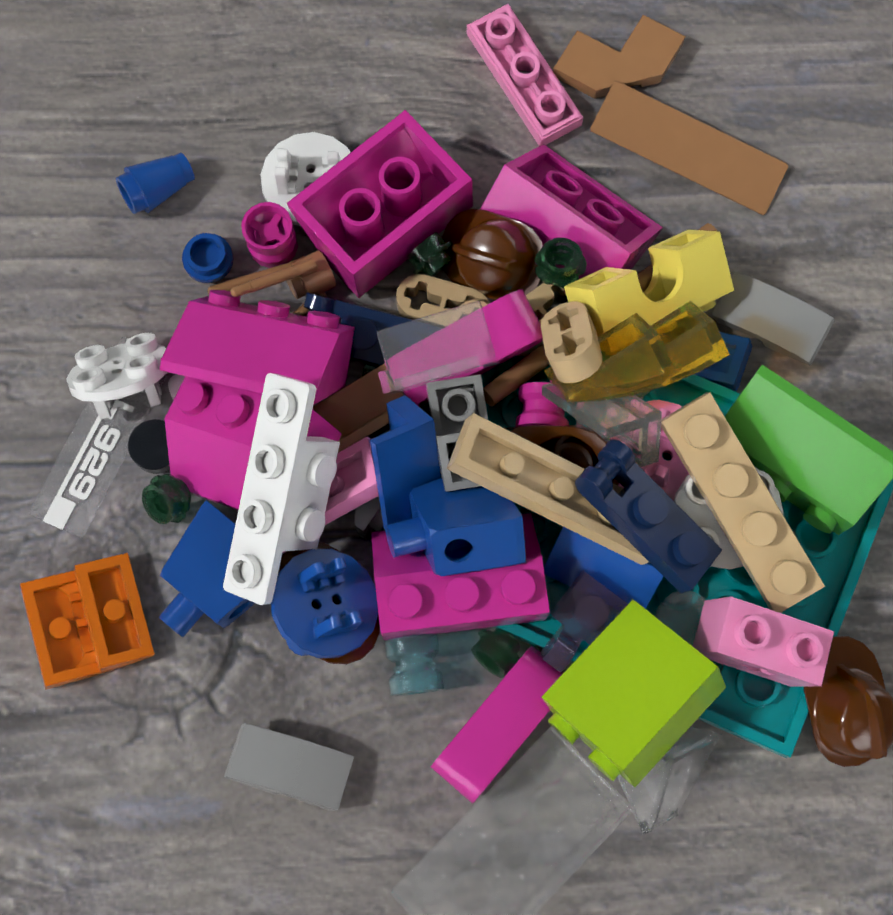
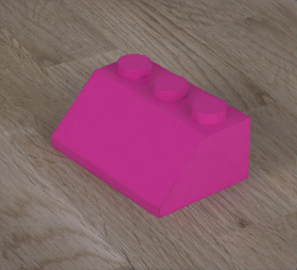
(382, 202)
(570, 204)
(244, 342)
(212, 438)
(420, 602)

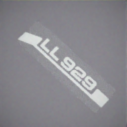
(89, 463)

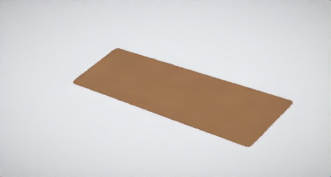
(689, 147)

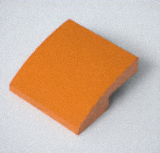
(86, 620)

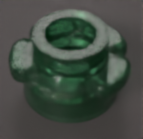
(560, 252)
(430, 255)
(166, 499)
(496, 651)

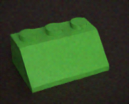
(809, 452)

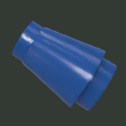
(153, 182)

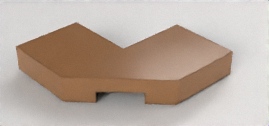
(642, 60)

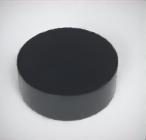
(149, 446)

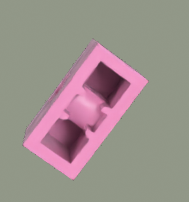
(763, 642)

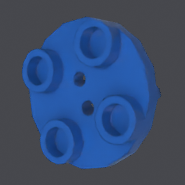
(331, 628)

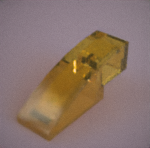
(648, 356)

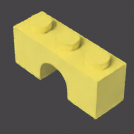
(684, 270)

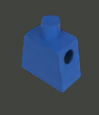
(459, 529)
(199, 571)

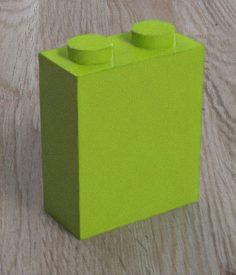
(633, 694)

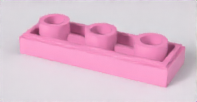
(535, 95)

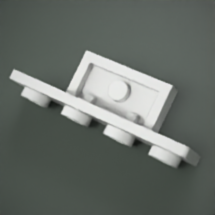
(282, 489)

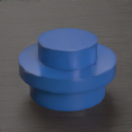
(207, 258)

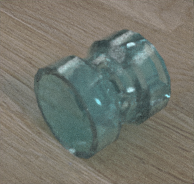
(414, 667)

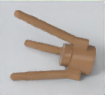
(302, 275)

